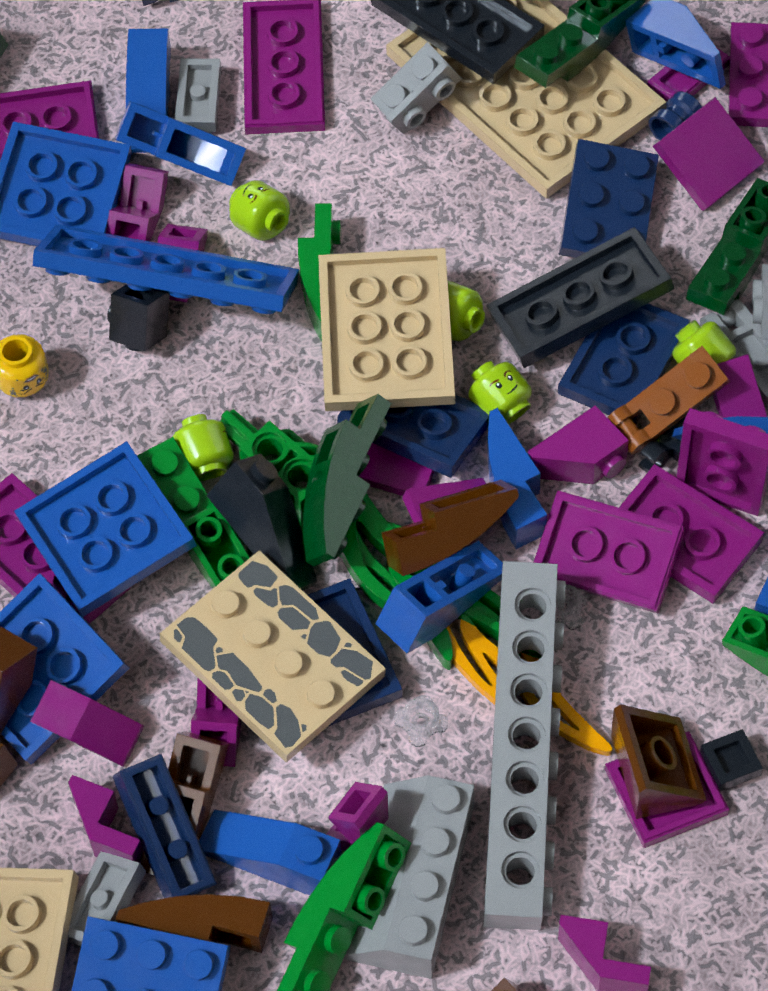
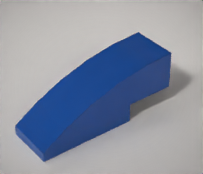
(148, 70)
(180, 143)
(513, 465)

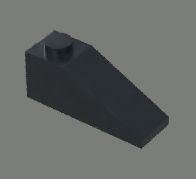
(264, 516)

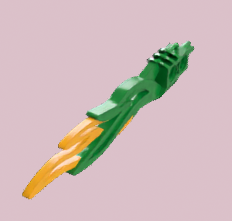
(294, 466)

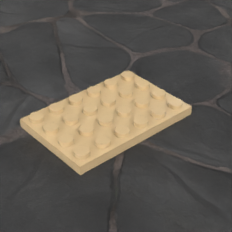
(538, 125)

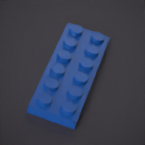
(166, 268)

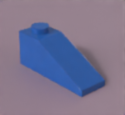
(673, 37)
(438, 596)
(271, 848)

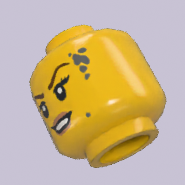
(22, 366)

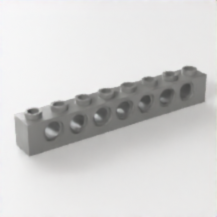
(506, 903)

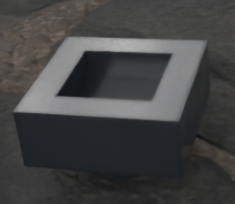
(731, 760)

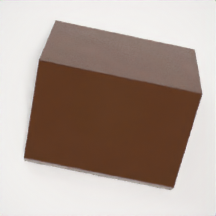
(655, 761)

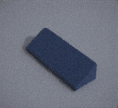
(164, 828)

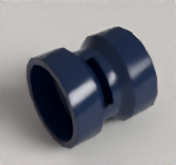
(677, 110)

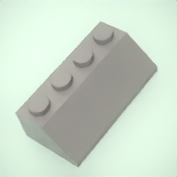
(410, 926)

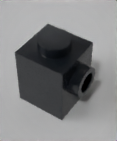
(138, 317)

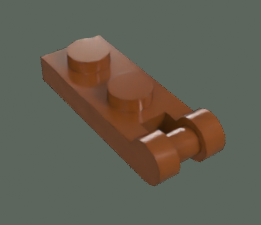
(669, 399)

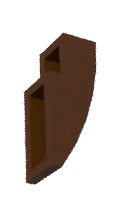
(447, 526)
(196, 772)
(205, 917)

